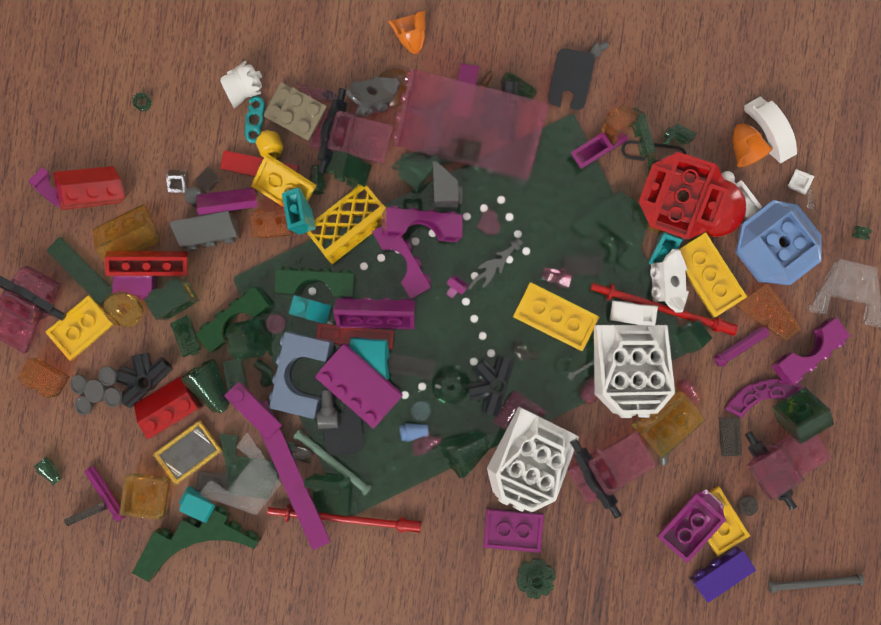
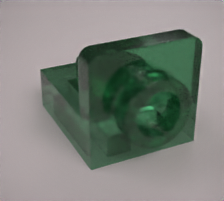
(681, 134)

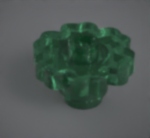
(534, 569)

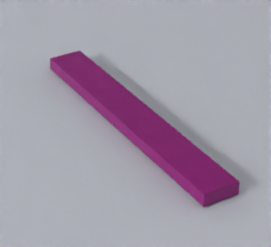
(294, 486)

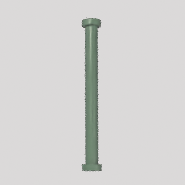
(331, 461)

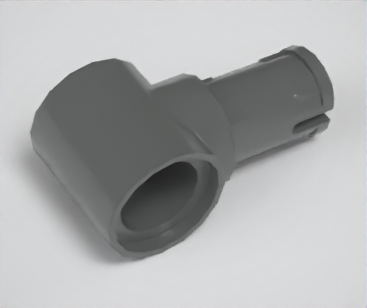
(327, 417)

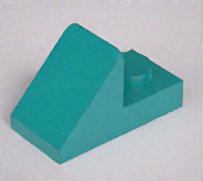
(664, 244)
(310, 309)
(196, 505)

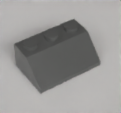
(446, 189)
(206, 230)

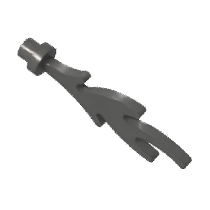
(491, 265)

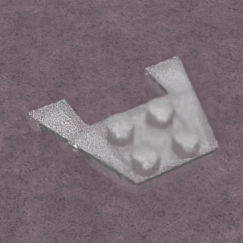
(853, 283)
(252, 487)

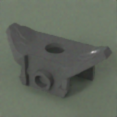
(361, 94)

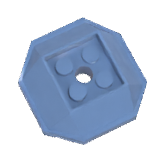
(760, 246)

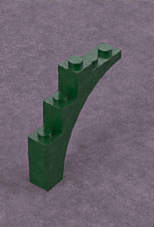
(189, 532)

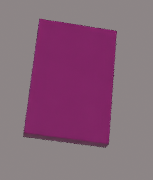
(226, 201)
(513, 530)

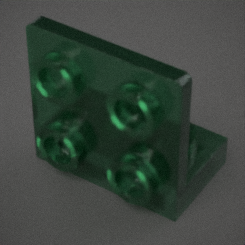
(330, 493)

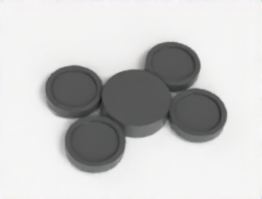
(96, 390)

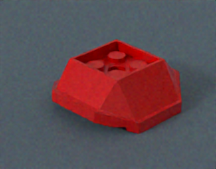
(705, 195)

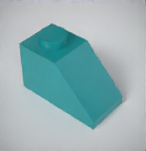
(298, 212)

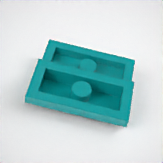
(374, 352)

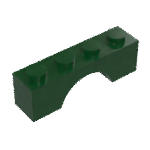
(290, 281)
(254, 303)

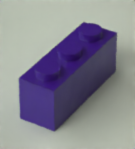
(722, 573)

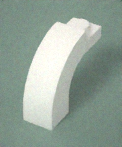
(775, 127)

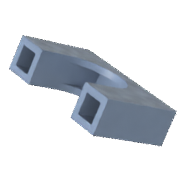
(284, 394)

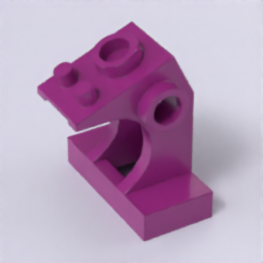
(41, 183)

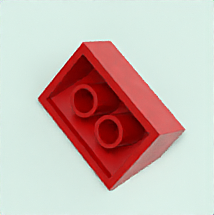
(88, 187)
(165, 408)

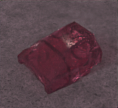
(510, 407)

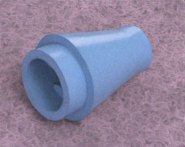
(412, 431)

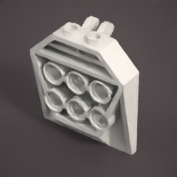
(625, 396)
(534, 475)

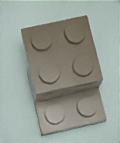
(295, 111)

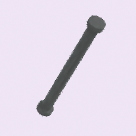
(858, 579)

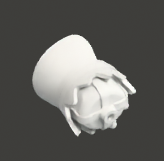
(242, 83)

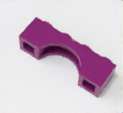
(445, 225)
(414, 281)
(827, 337)

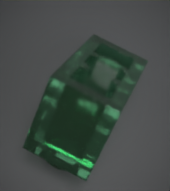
(416, 173)

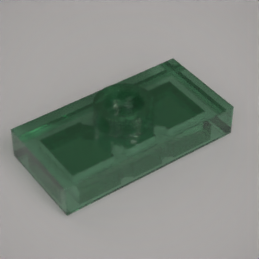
(234, 373)

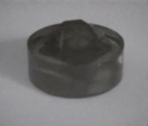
(747, 505)

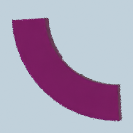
(759, 391)

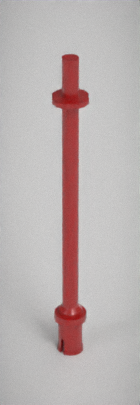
(716, 324)
(400, 525)

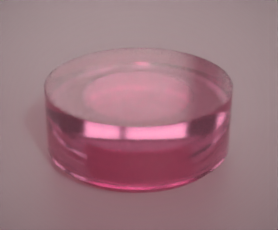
(276, 324)

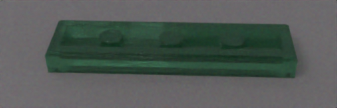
(80, 270)

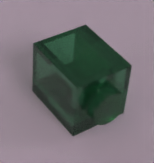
(693, 336)

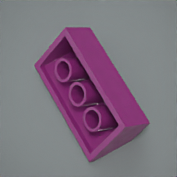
(375, 313)
(359, 385)

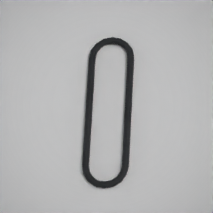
(655, 144)

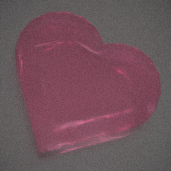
(488, 223)

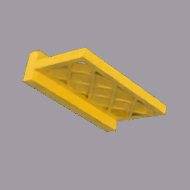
(355, 232)

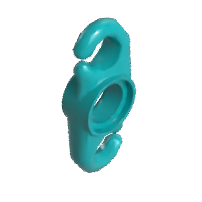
(254, 111)

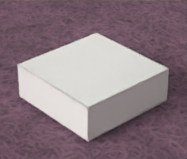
(800, 181)

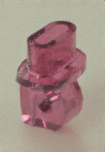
(560, 277)
(428, 444)

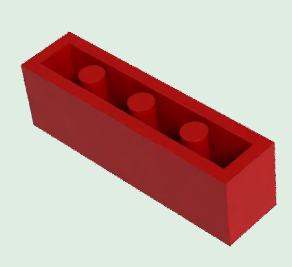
(146, 263)

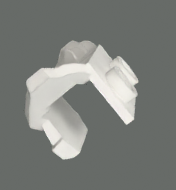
(670, 281)

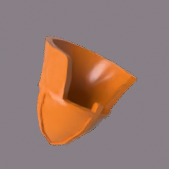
(410, 31)
(748, 145)

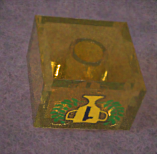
(144, 496)

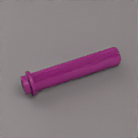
(741, 346)
(104, 492)

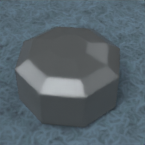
(190, 195)

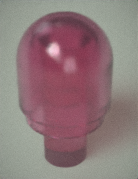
(689, 390)

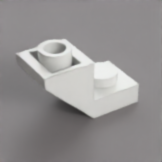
(633, 313)

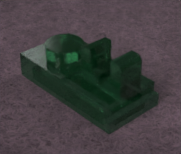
(186, 336)

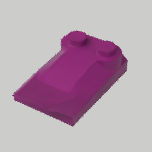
(693, 525)

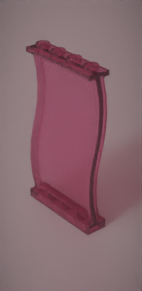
(446, 109)

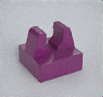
(456, 285)

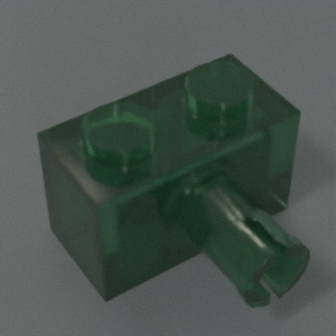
(349, 169)

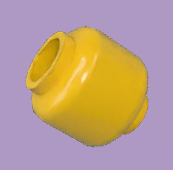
(269, 143)

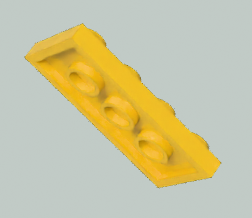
(711, 275)
(556, 316)

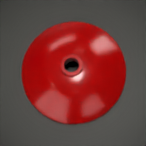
(731, 213)

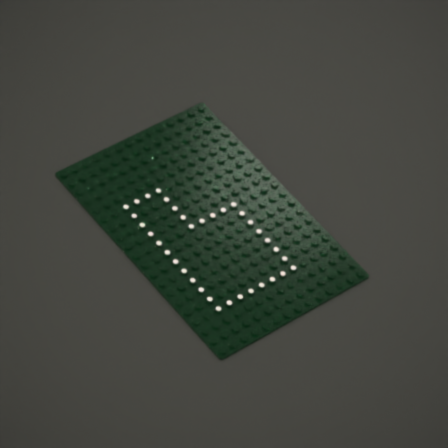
(479, 321)

